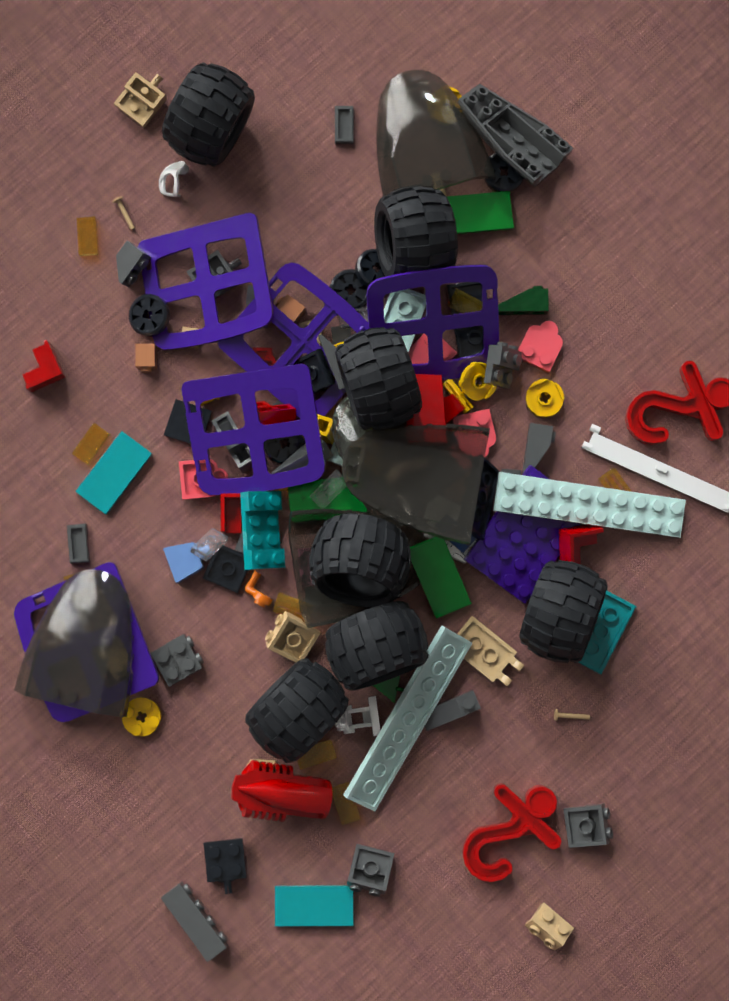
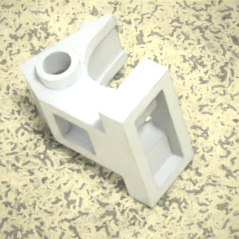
(370, 718)

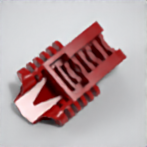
(276, 792)

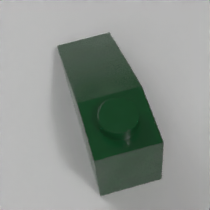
(530, 302)

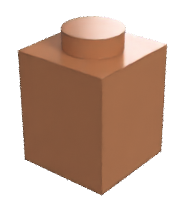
(291, 308)
(146, 357)

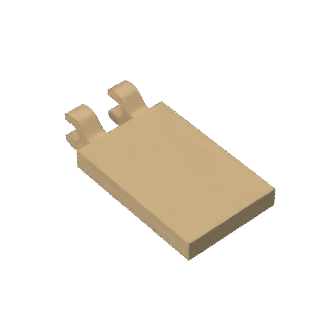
(488, 651)

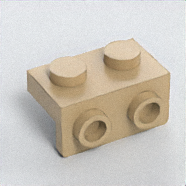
(549, 927)

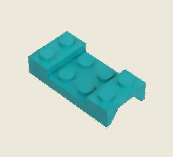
(261, 530)

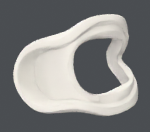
(174, 169)

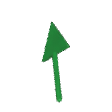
(389, 688)

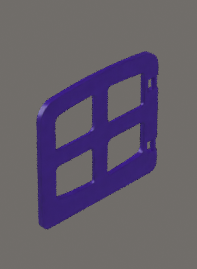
(206, 284)
(434, 321)
(303, 339)
(254, 432)
(143, 666)

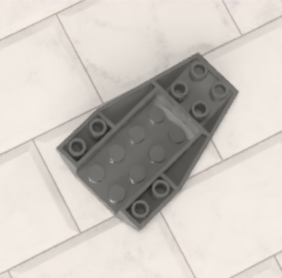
(514, 134)

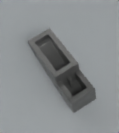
(239, 452)

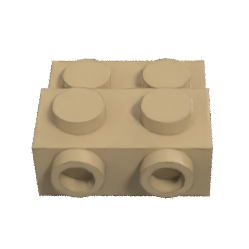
(291, 637)

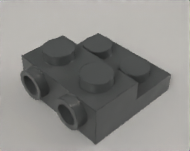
(501, 363)
(177, 659)
(588, 825)
(370, 870)

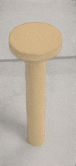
(124, 212)
(568, 715)

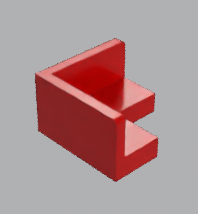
(48, 370)
(275, 413)
(231, 513)
(573, 537)

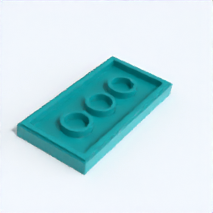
(114, 472)
(608, 629)
(313, 905)

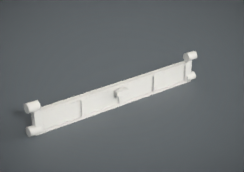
(656, 470)

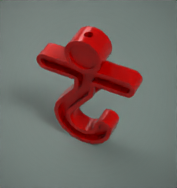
(699, 404)
(525, 820)

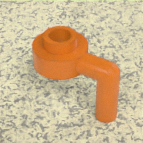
(261, 598)

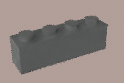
(194, 921)

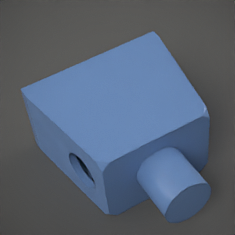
(182, 561)

